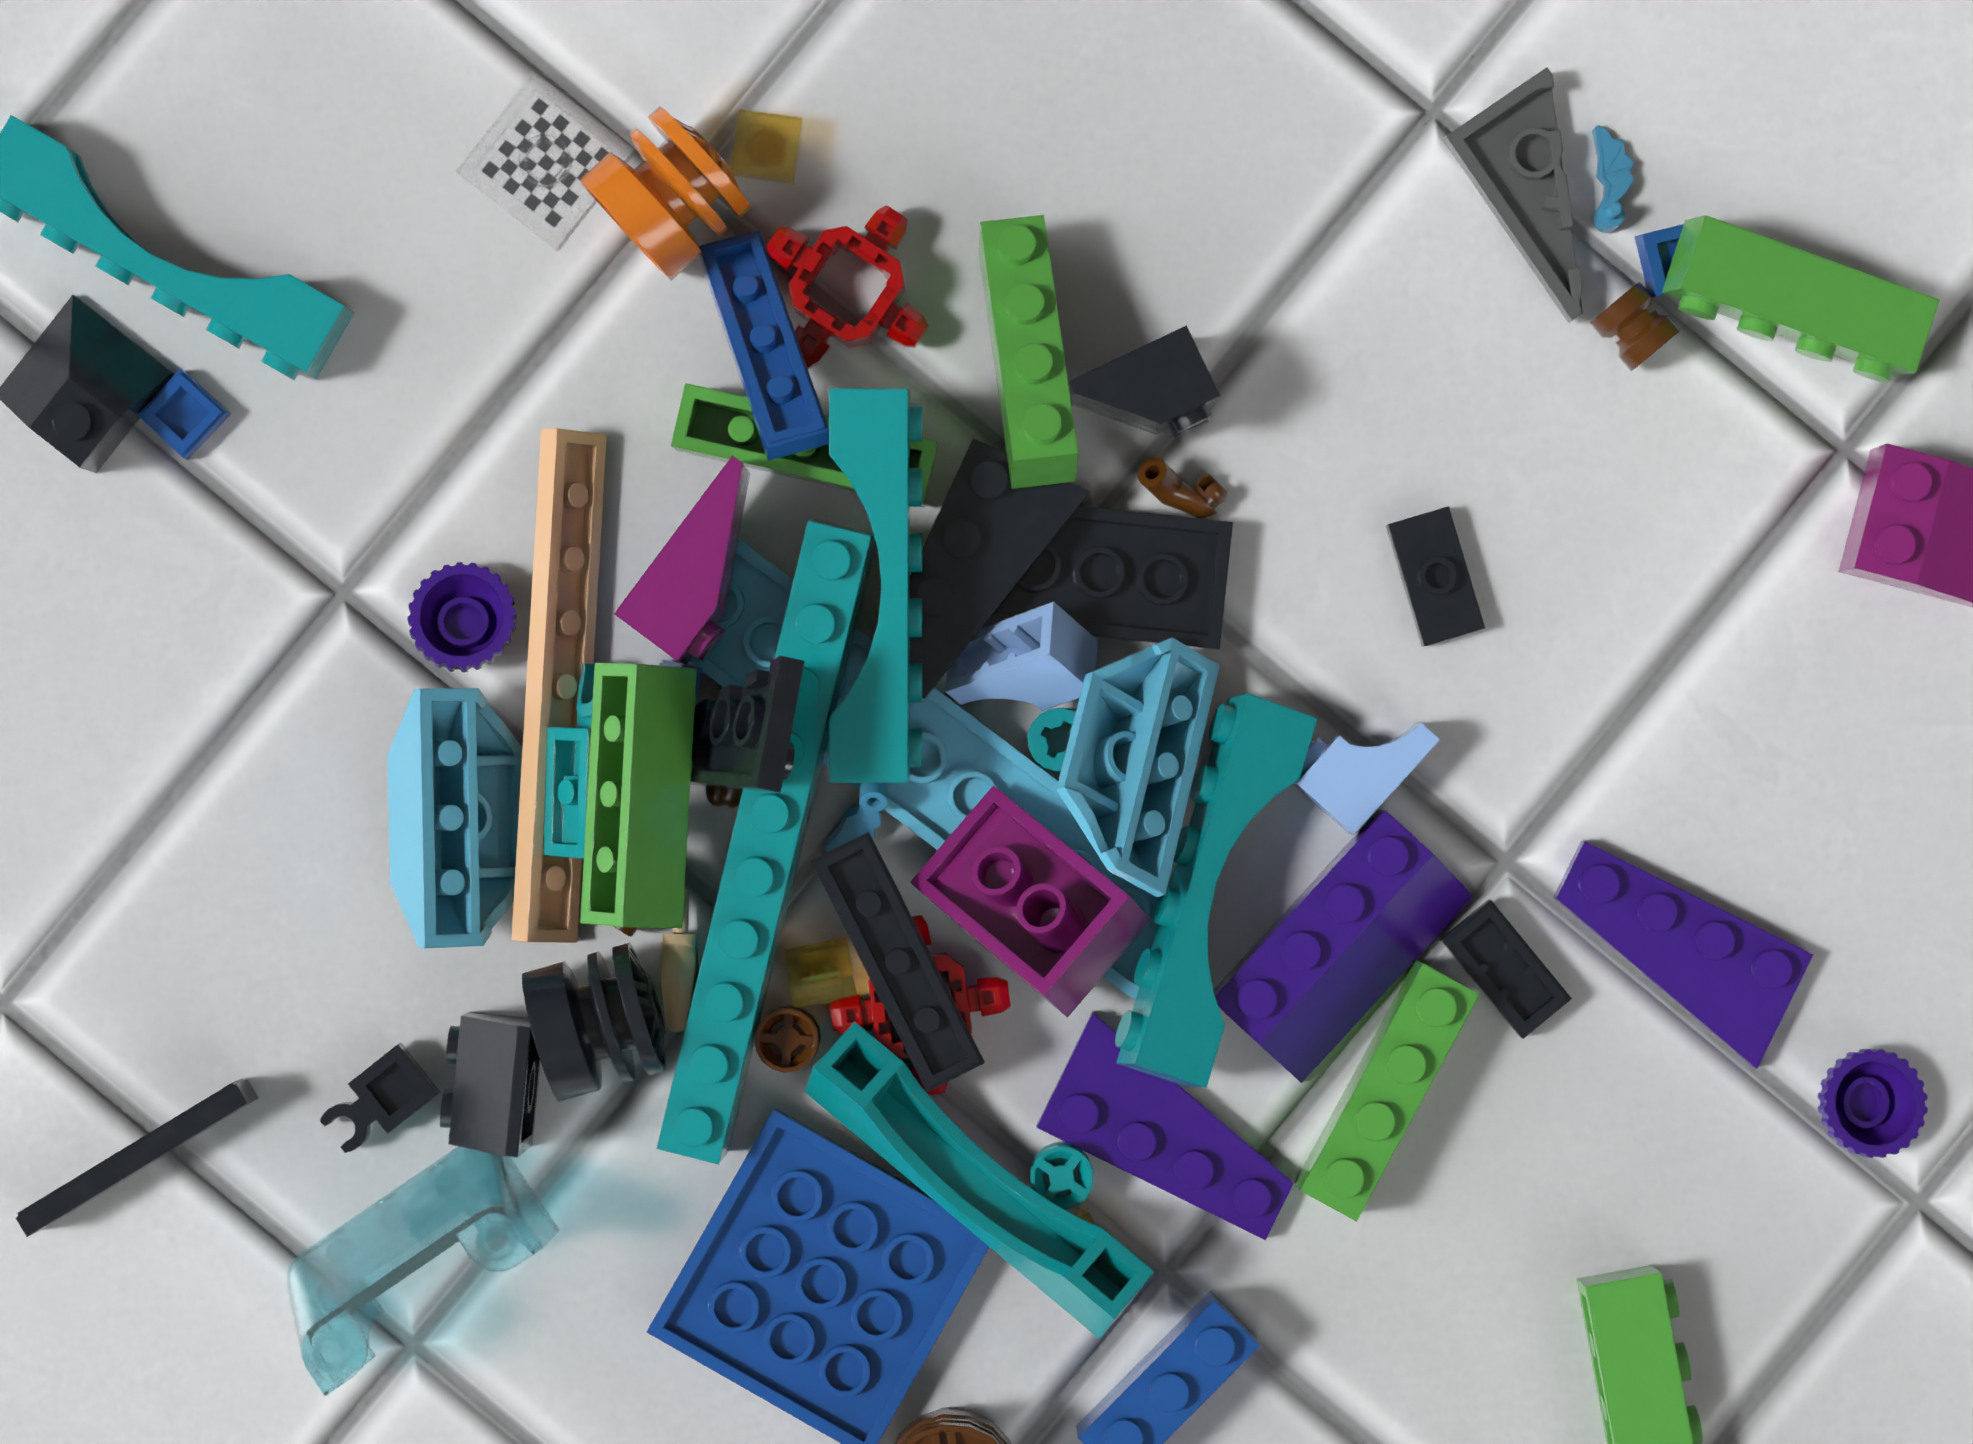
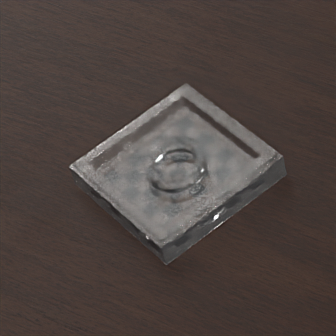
(537, 156)

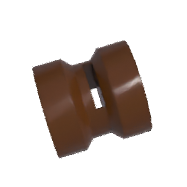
(1638, 330)
(784, 1047)

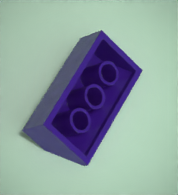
(1341, 945)

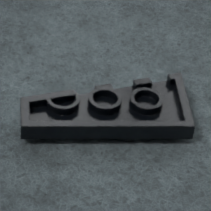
(979, 553)
(748, 731)

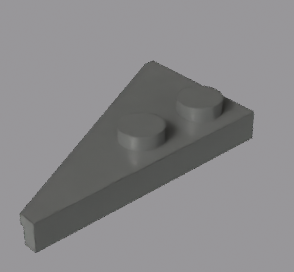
(1518, 170)

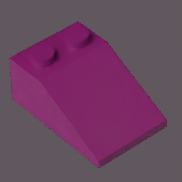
(1914, 525)
(690, 578)
(1031, 901)

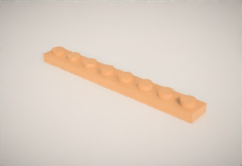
(559, 643)

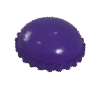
(462, 617)
(1872, 1103)

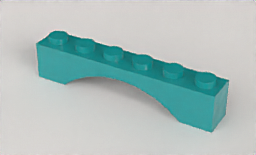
(274, 312)
(872, 447)
(1175, 1013)
(1051, 1247)

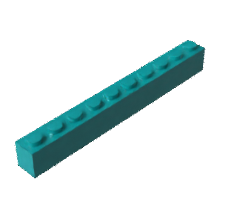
(765, 854)

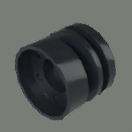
(594, 1021)

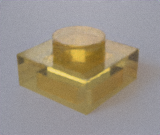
(766, 146)
(820, 972)

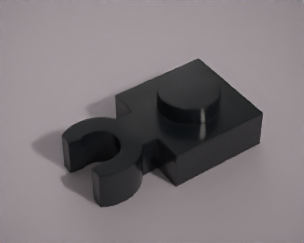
(387, 1093)

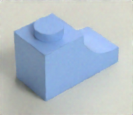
(1026, 659)
(1355, 780)

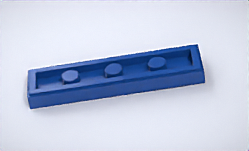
(764, 345)

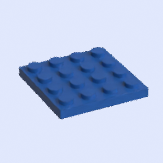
(819, 1283)

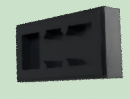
(1435, 576)
(1505, 969)

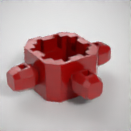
(885, 231)
(988, 996)

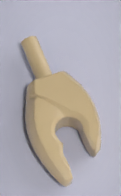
(679, 972)

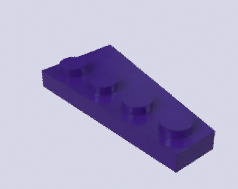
(1703, 957)
(1160, 1135)

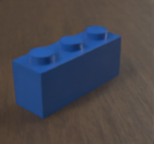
(1172, 1378)

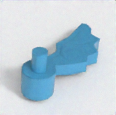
(1615, 176)
(862, 818)

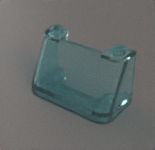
(457, 1199)

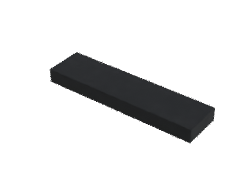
(898, 961)
(136, 1156)

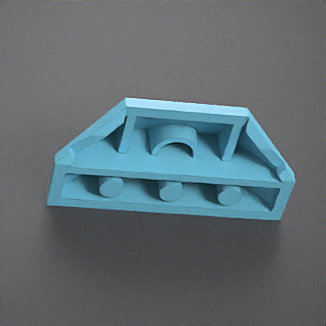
(1137, 757)
(453, 816)

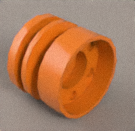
(666, 192)

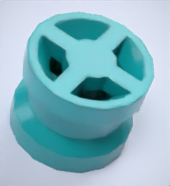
(1047, 745)
(1063, 1189)

